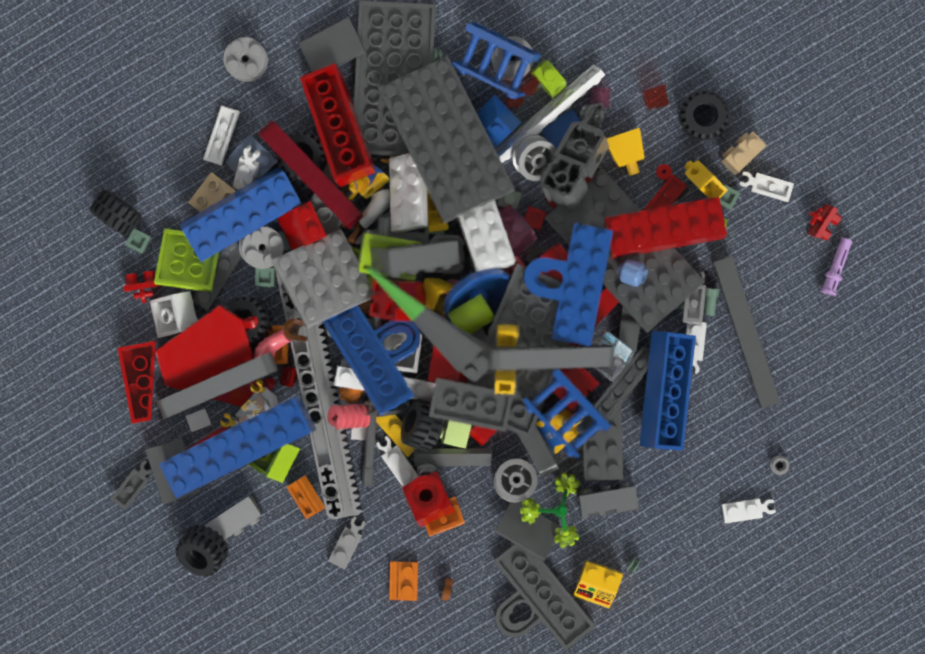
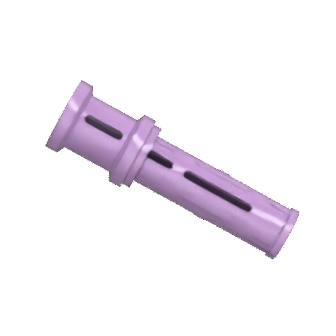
(834, 275)

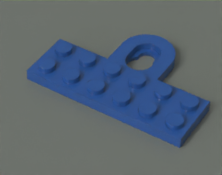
(581, 283)
(370, 360)

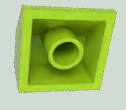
(276, 463)

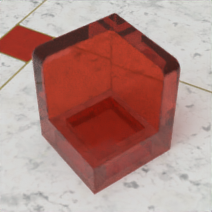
(655, 97)

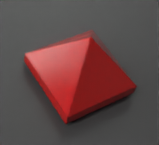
(288, 376)

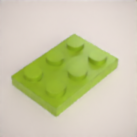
(371, 241)

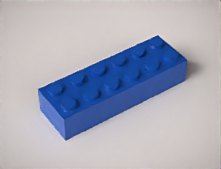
(240, 214)
(667, 390)

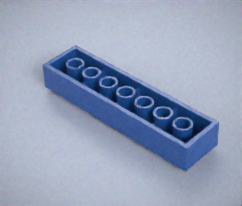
(237, 446)

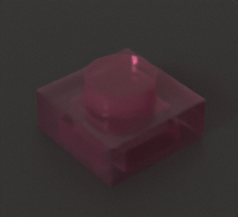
(600, 95)

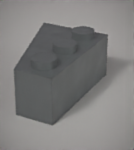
(607, 500)

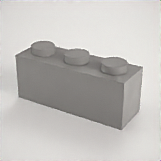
(236, 518)

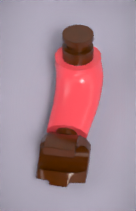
(281, 338)

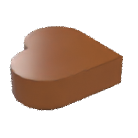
(446, 590)

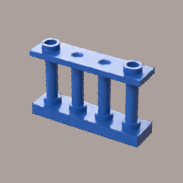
(510, 48)
(571, 395)

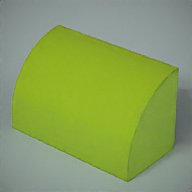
(472, 315)

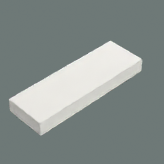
(221, 135)

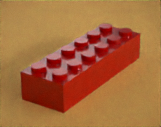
(337, 125)
(666, 227)

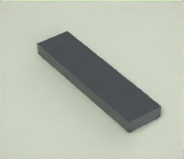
(454, 457)

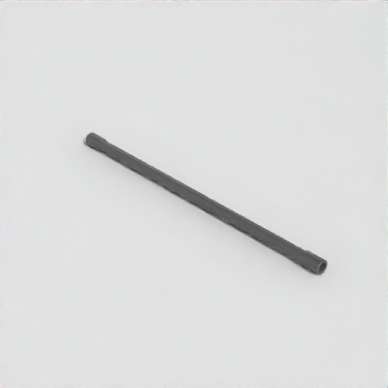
(368, 469)

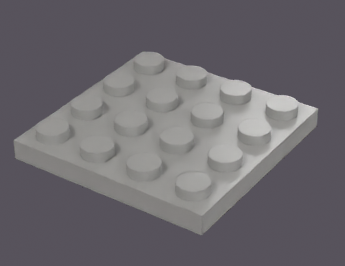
(323, 278)

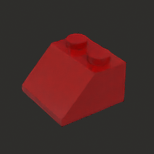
(302, 226)

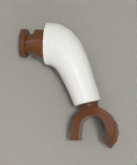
(379, 204)

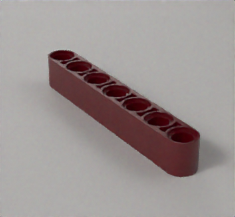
(310, 174)

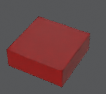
(535, 217)

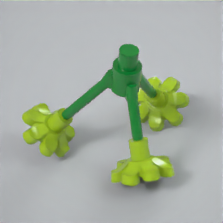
(532, 510)

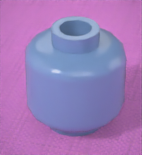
(632, 272)

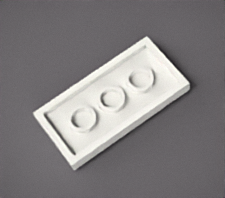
(407, 195)

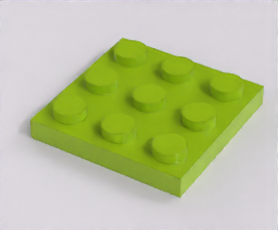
(181, 267)

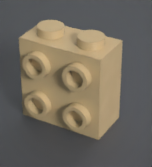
(748, 147)
(210, 192)

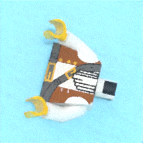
(259, 402)

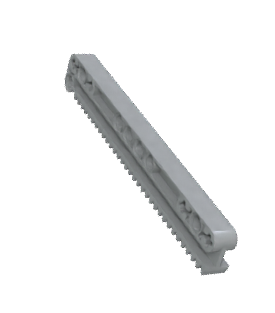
(326, 439)

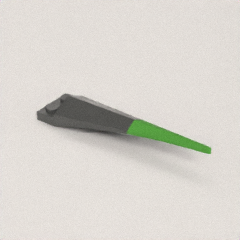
(457, 346)

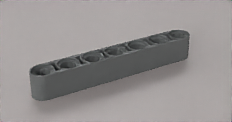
(550, 357)
(217, 385)

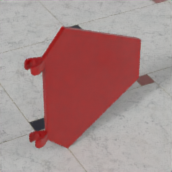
(208, 349)

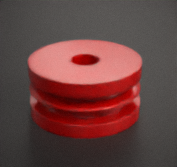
(668, 171)

